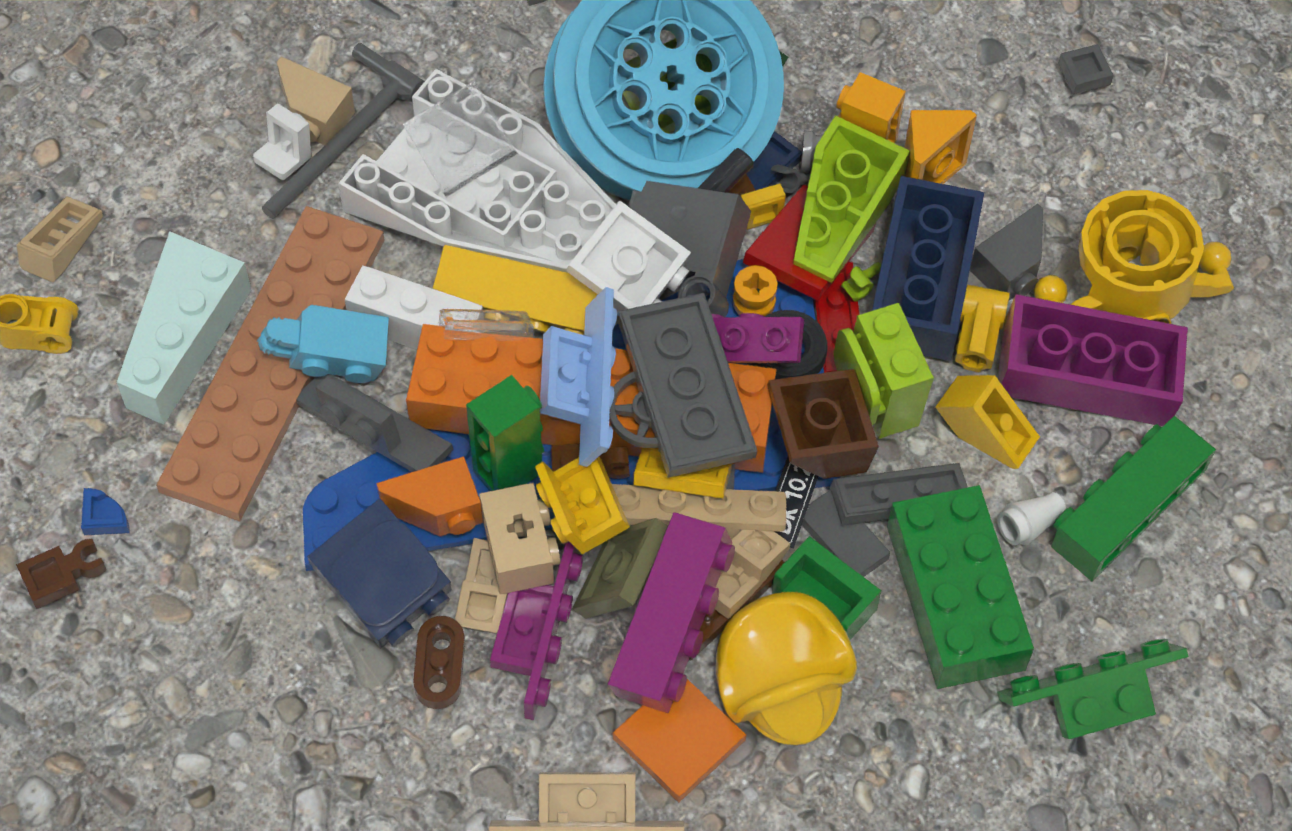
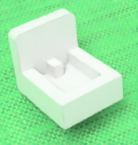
(287, 143)

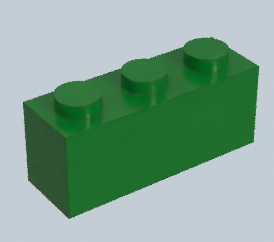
(505, 434)

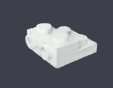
(631, 259)

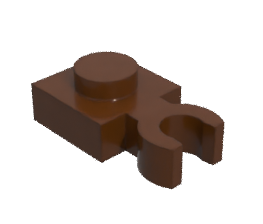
(54, 575)

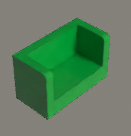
(832, 582)

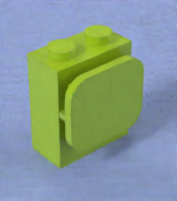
(888, 368)

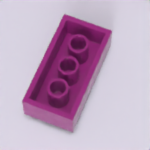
(1093, 360)

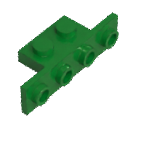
(1100, 693)

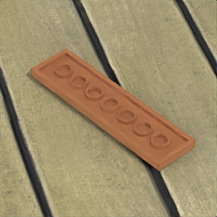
(255, 392)

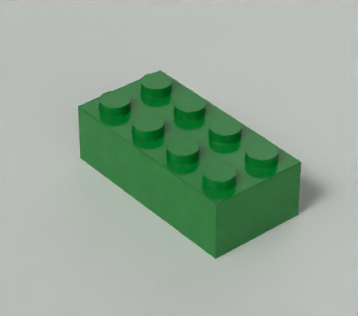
(959, 587)

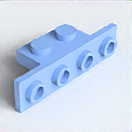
(579, 376)

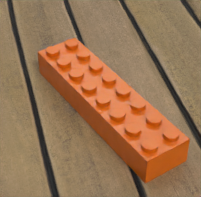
(458, 371)

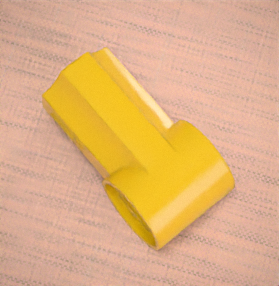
(982, 319)

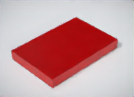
(777, 249)

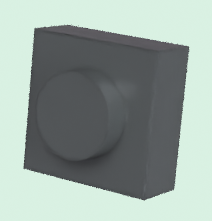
(1085, 69)

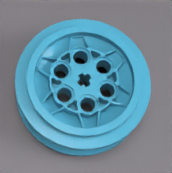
(627, 146)

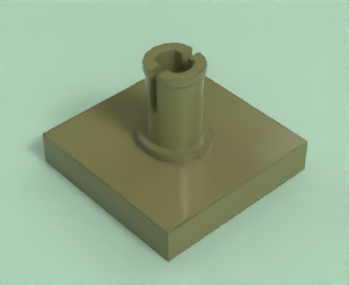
(621, 569)

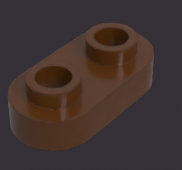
(439, 665)

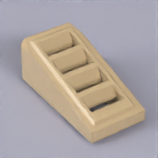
(51, 261)

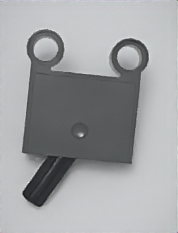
(705, 223)

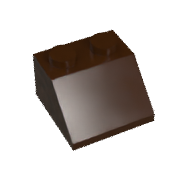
(825, 423)

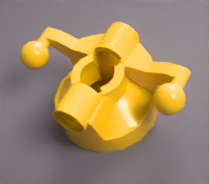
(1168, 247)

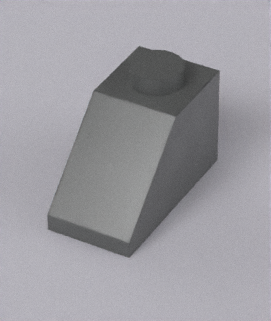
(1012, 255)

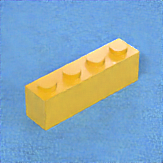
(511, 285)

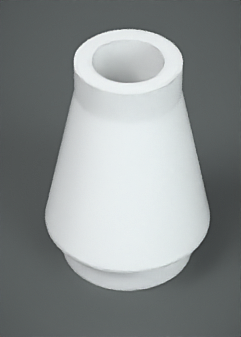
(1027, 519)

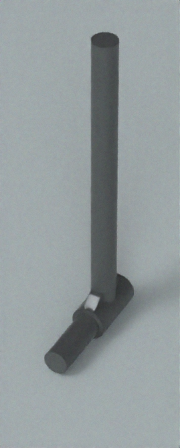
(396, 83)

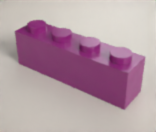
(671, 613)

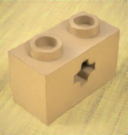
(516, 561)

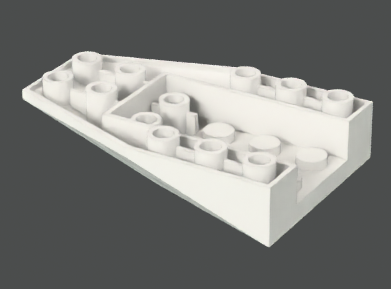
(524, 210)

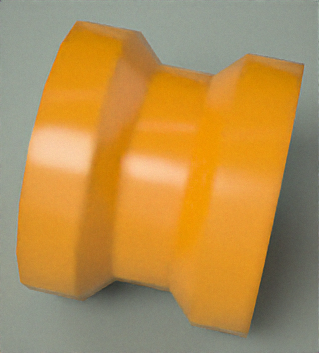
(746, 296)

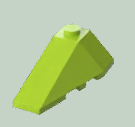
(846, 195)

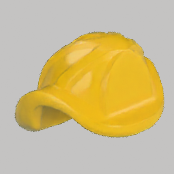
(784, 666)

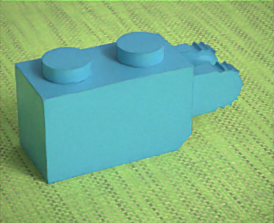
(330, 343)

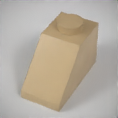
(317, 98)

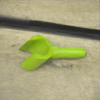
(859, 284)

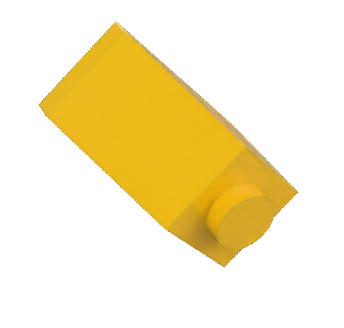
(988, 418)

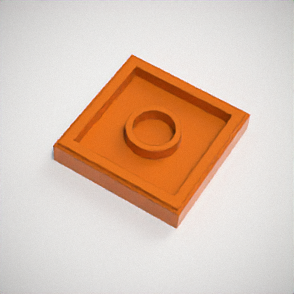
(682, 744)

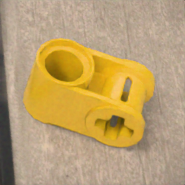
(37, 323)

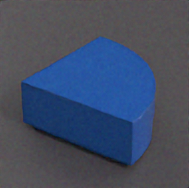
(102, 514)

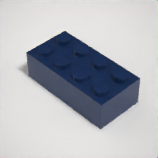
(930, 260)

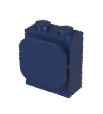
(381, 574)

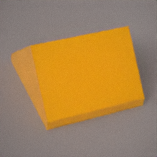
(938, 143)

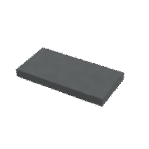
(686, 385)

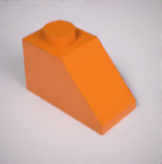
(435, 498)

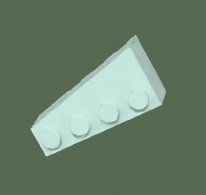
(180, 324)

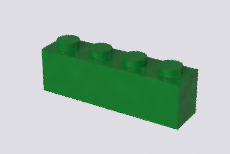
(1132, 497)

